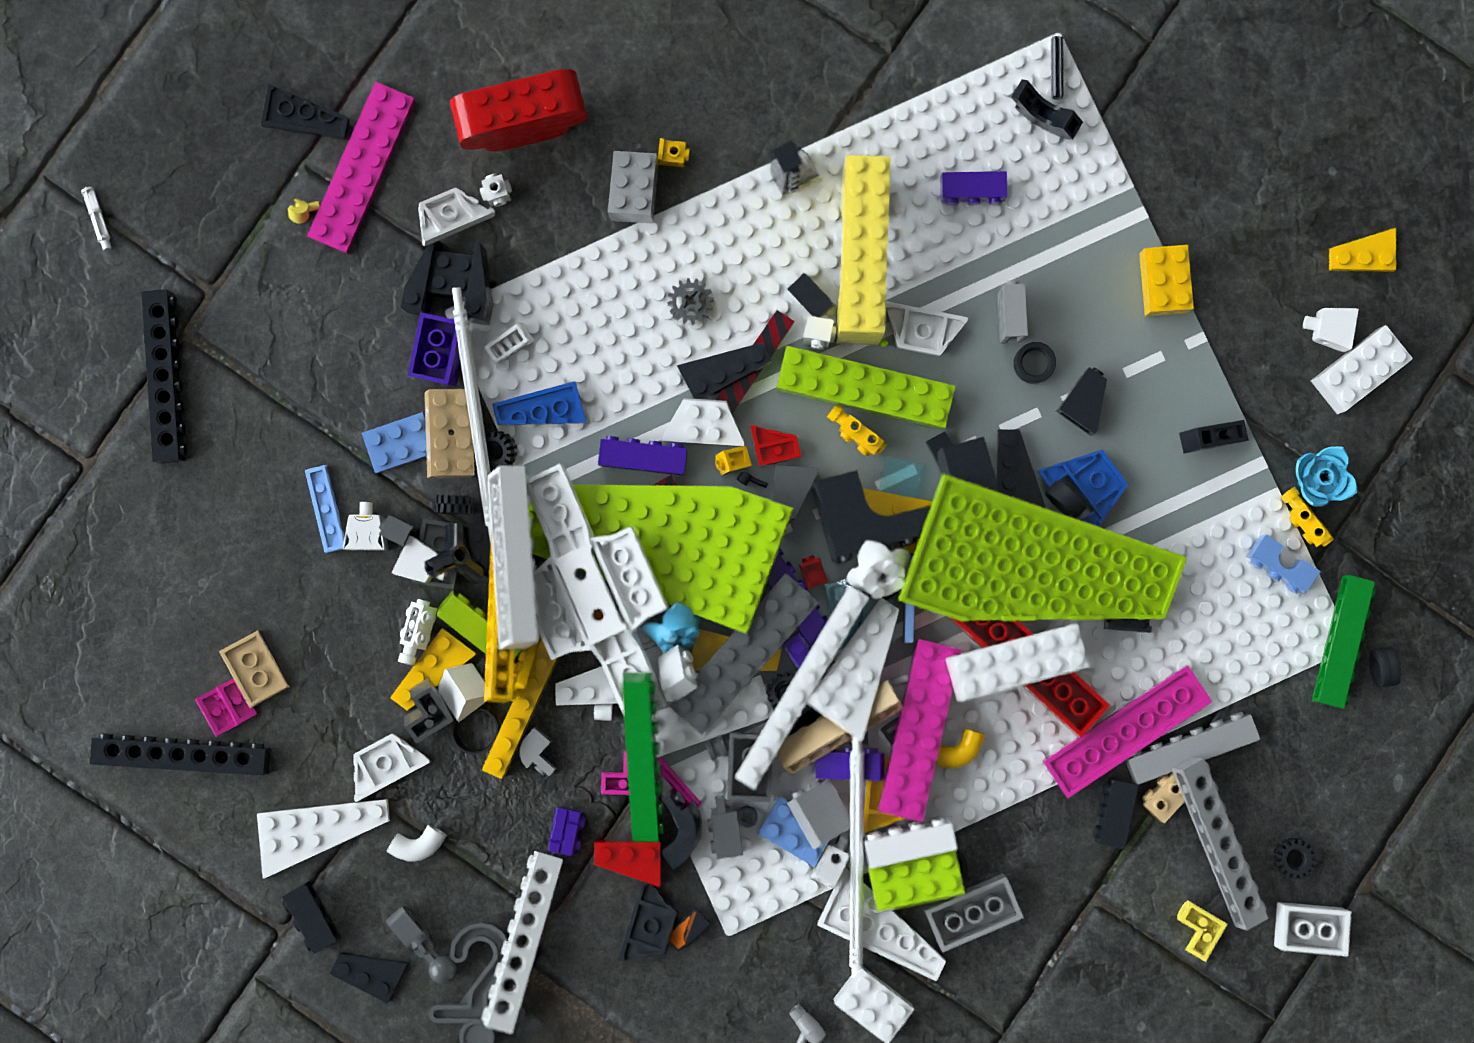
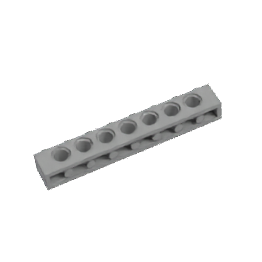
(1243, 915)

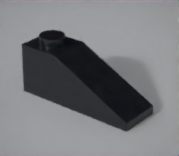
(1213, 436)

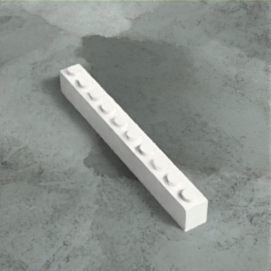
(801, 687)

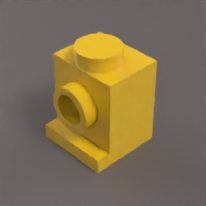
(668, 159)

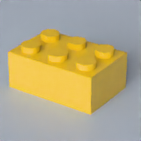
(1166, 280)

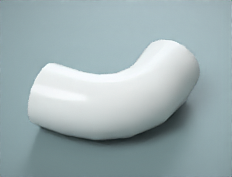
(417, 849)

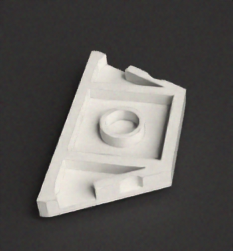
(449, 214)
(923, 329)
(704, 423)
(384, 764)

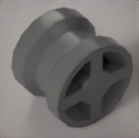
(716, 748)

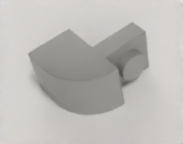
(531, 752)

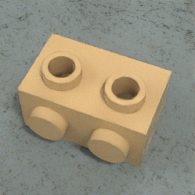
(1164, 798)

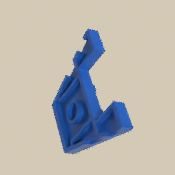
(1094, 478)

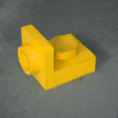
(732, 460)

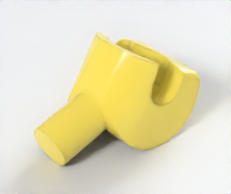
(301, 211)

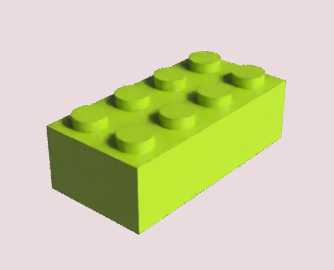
(916, 881)

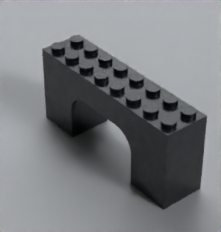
(851, 522)

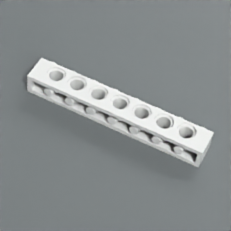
(506, 1019)

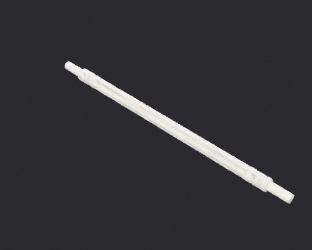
(473, 401)
(856, 857)

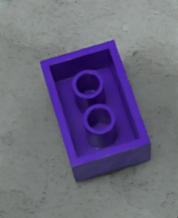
(435, 350)

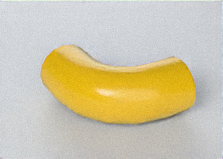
(962, 753)

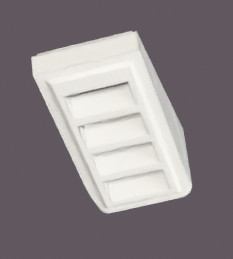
(527, 339)

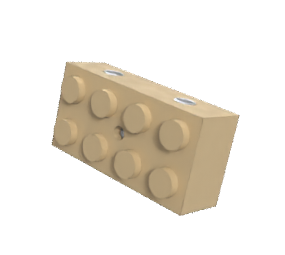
(448, 434)

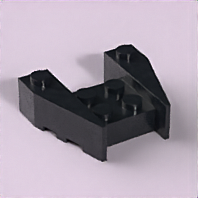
(440, 272)

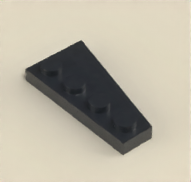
(717, 372)

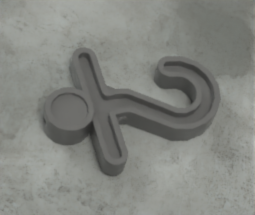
(474, 1002)

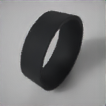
(454, 734)

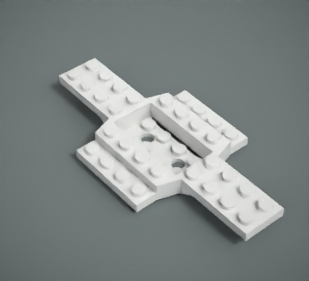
(569, 603)

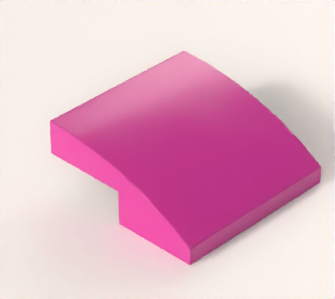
(224, 707)

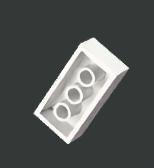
(1361, 369)
(909, 842)

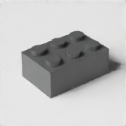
(739, 748)

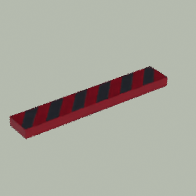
(771, 338)

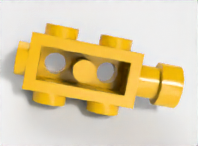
(858, 436)
(1307, 523)

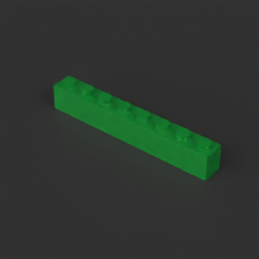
(642, 756)

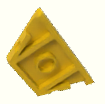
(523, 668)
(871, 817)

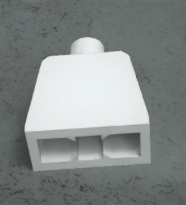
(1333, 327)
(411, 561)

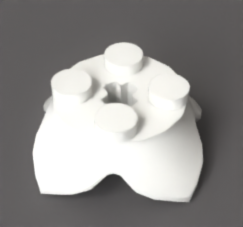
(879, 570)

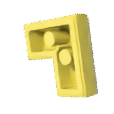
(1207, 929)

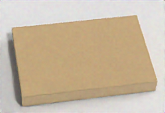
(254, 669)

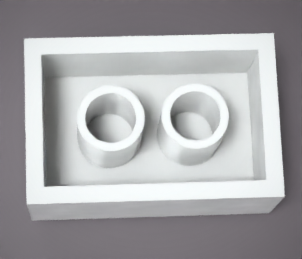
(1312, 929)
(873, 1004)

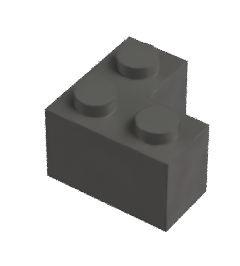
(431, 711)

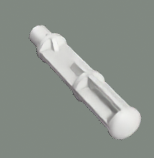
(97, 217)

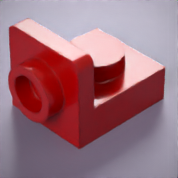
(812, 571)

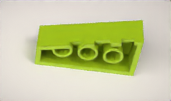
(466, 620)

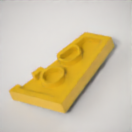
(1366, 254)

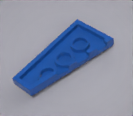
(547, 406)

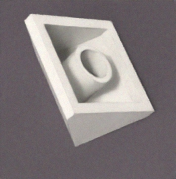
(462, 690)

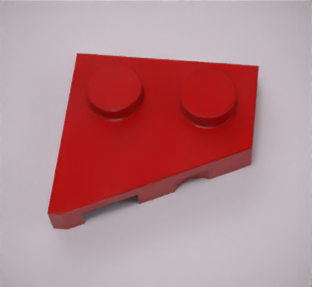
(774, 446)

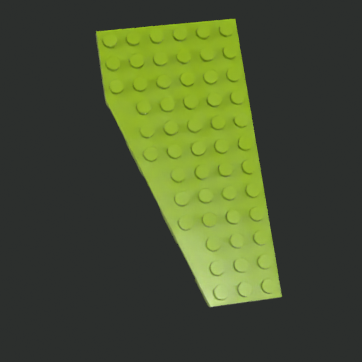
(702, 542)

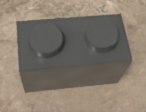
(397, 530)

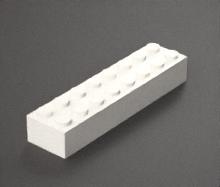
(513, 557)

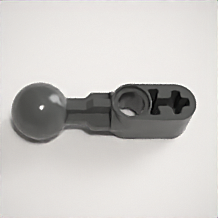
(416, 939)

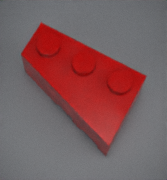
(630, 858)

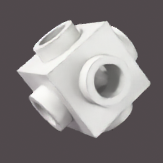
(501, 195)

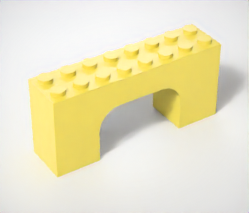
(863, 250)

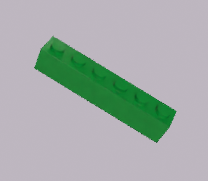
(1343, 641)

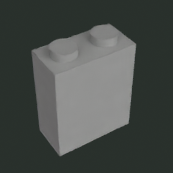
(1012, 312)
(820, 813)

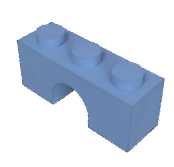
(1266, 555)

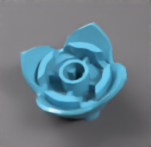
(1339, 483)
(678, 628)

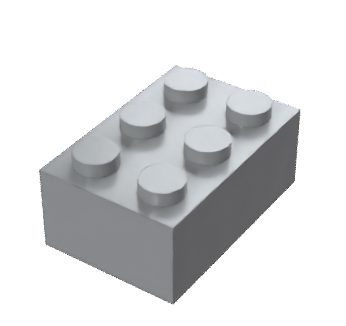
(633, 187)

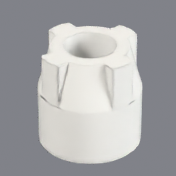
(603, 712)

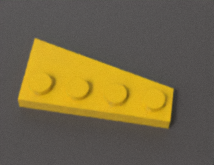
(442, 653)

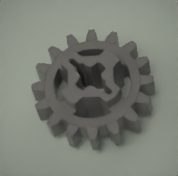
(684, 308)

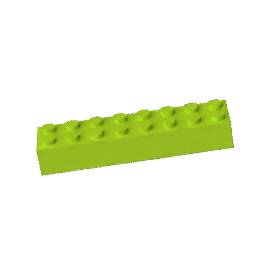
(865, 388)

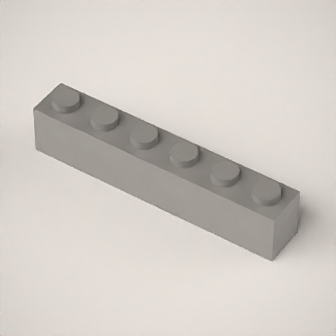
(1199, 743)

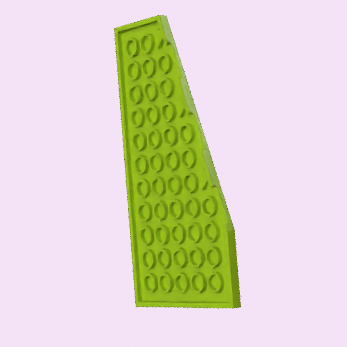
(1019, 561)

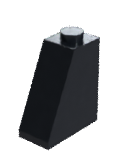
(1085, 401)

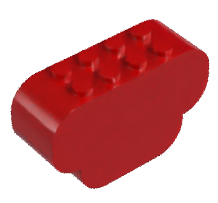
(519, 111)

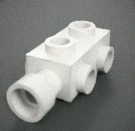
(419, 630)

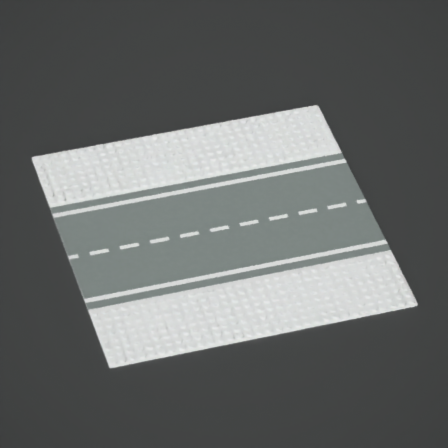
(1075, 244)

